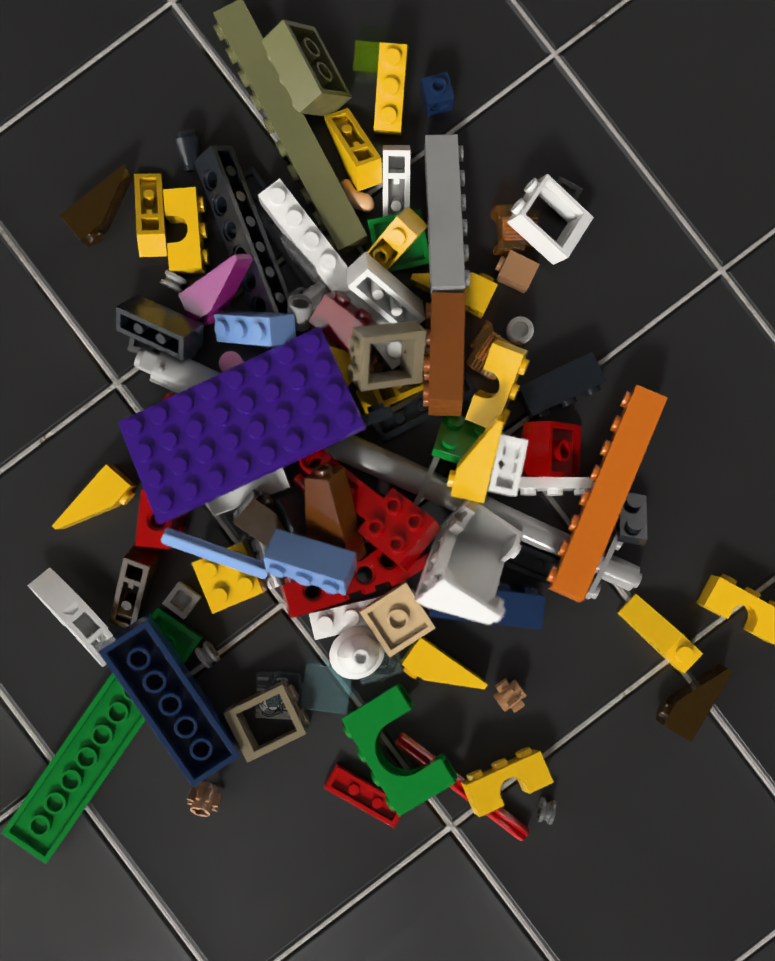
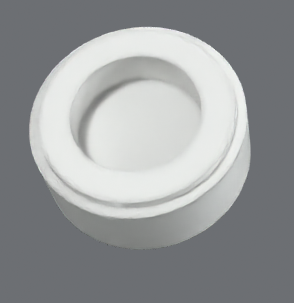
(520, 330)

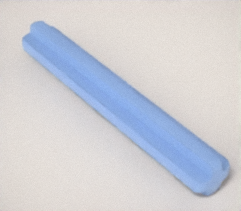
(214, 553)

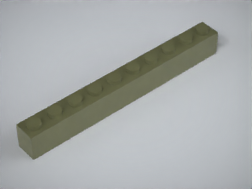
(291, 129)

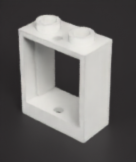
(564, 204)
(507, 466)

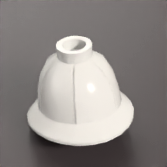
(356, 653)

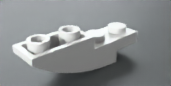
(71, 612)

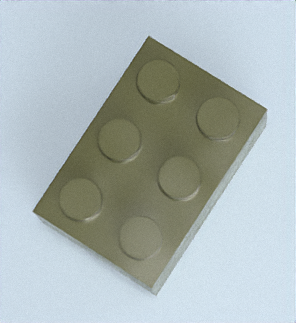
(305, 68)

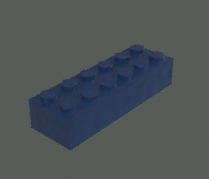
(170, 699)

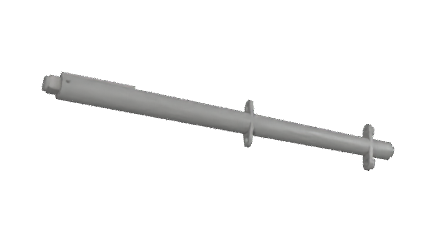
(408, 475)

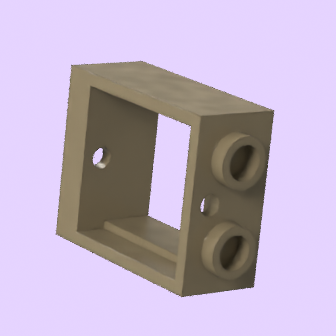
(412, 355)
(241, 728)

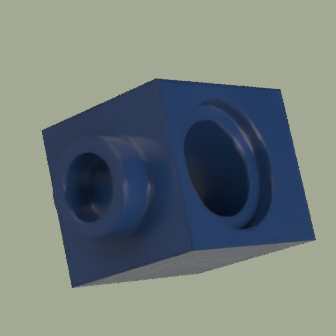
(437, 94)

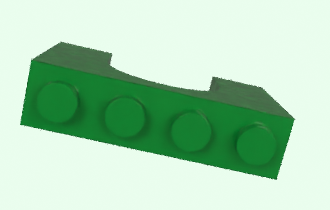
(402, 787)

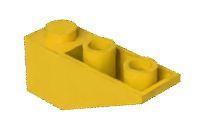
(397, 238)

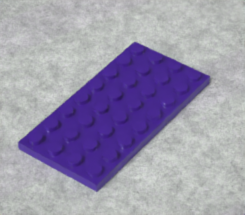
(241, 425)

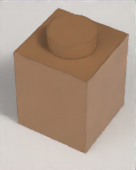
(516, 271)

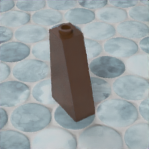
(331, 510)

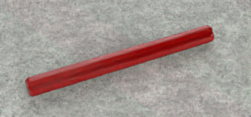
(499, 815)

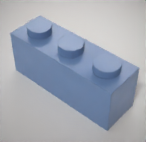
(255, 328)
(310, 562)

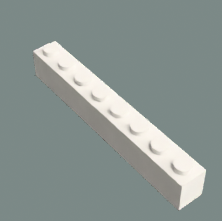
(331, 269)

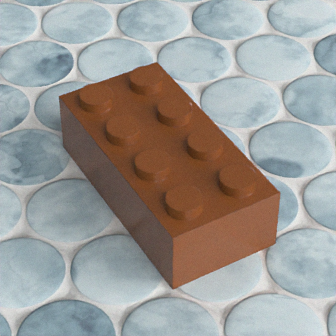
(444, 354)

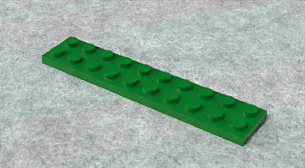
(87, 757)

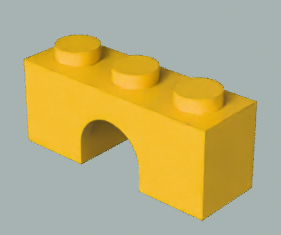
(390, 88)
(189, 254)
(507, 364)
(723, 596)
(484, 787)

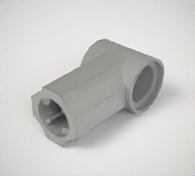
(304, 305)

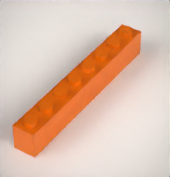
(607, 493)

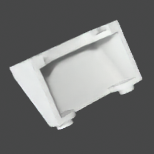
(468, 564)

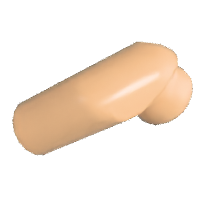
(358, 199)

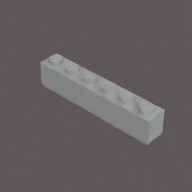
(445, 214)

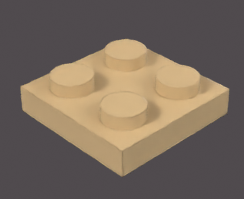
(397, 619)

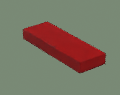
(361, 793)

